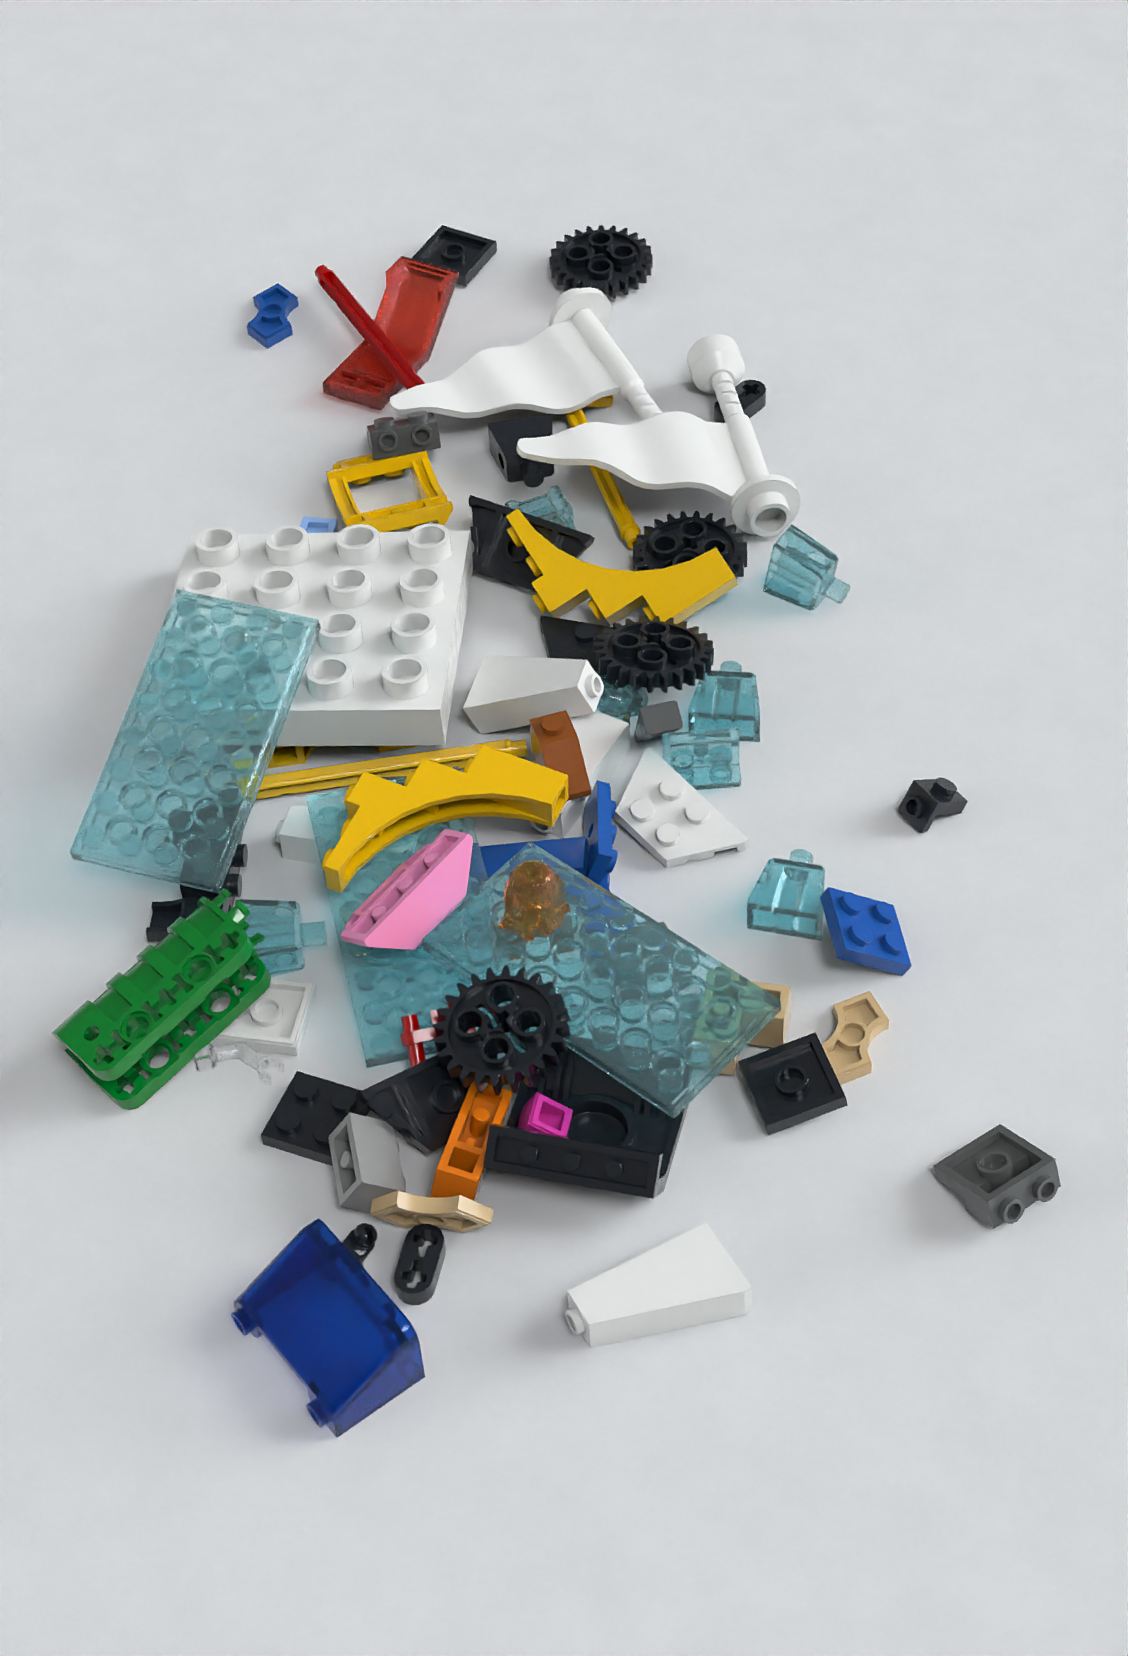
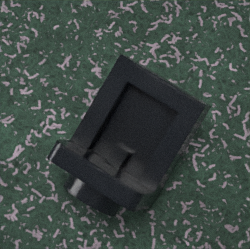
(930, 798)

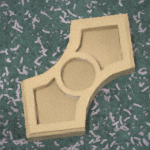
(858, 1023)
(450, 1213)

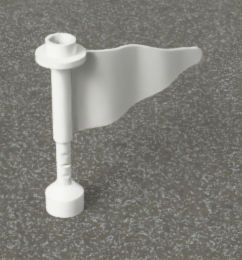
(550, 373)
(685, 450)

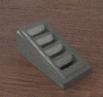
(657, 720)

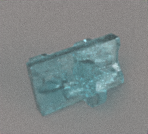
(621, 702)

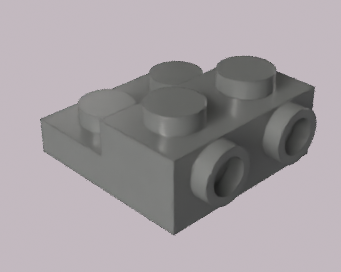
(403, 436)
(999, 1176)

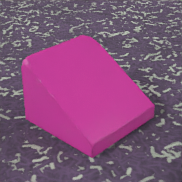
(545, 1116)

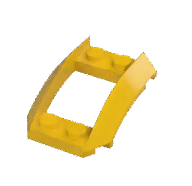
(359, 470)

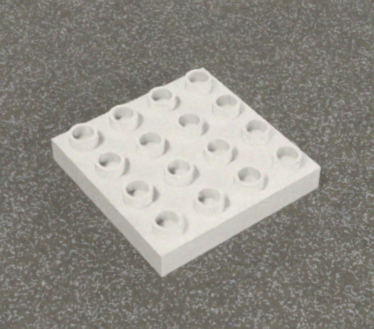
(385, 613)

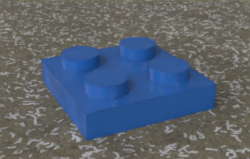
(865, 931)

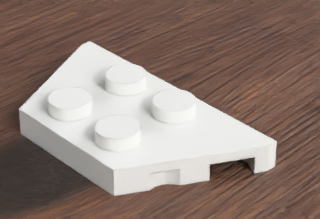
(673, 816)

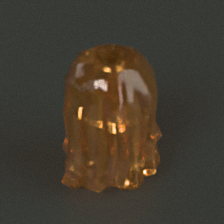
(533, 900)

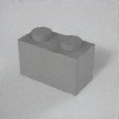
(365, 1161)

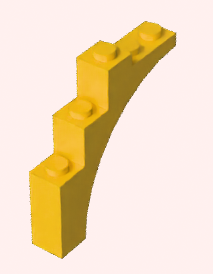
(615, 593)
(435, 793)

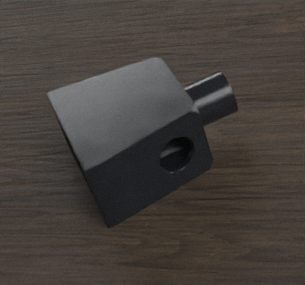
(503, 445)

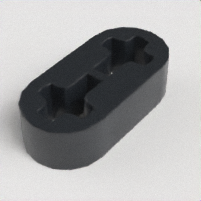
(751, 396)
(428, 1266)

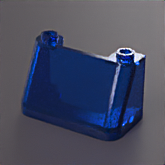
(332, 1328)

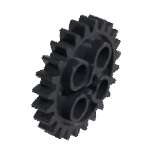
(601, 260)
(686, 539)
(653, 654)
(530, 1006)

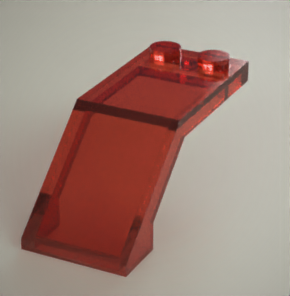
(410, 318)

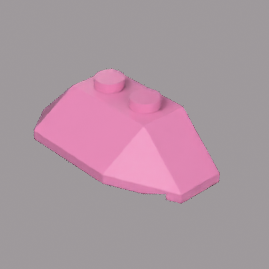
(414, 895)

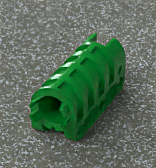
(165, 998)

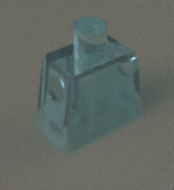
(803, 571)
(727, 701)
(788, 897)
(283, 933)

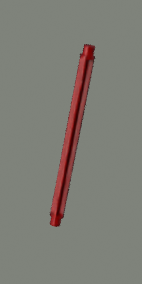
(368, 328)

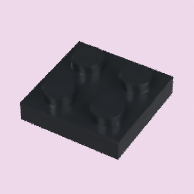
(457, 252)
(792, 1083)
(309, 1115)

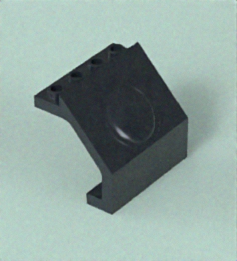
(611, 1141)

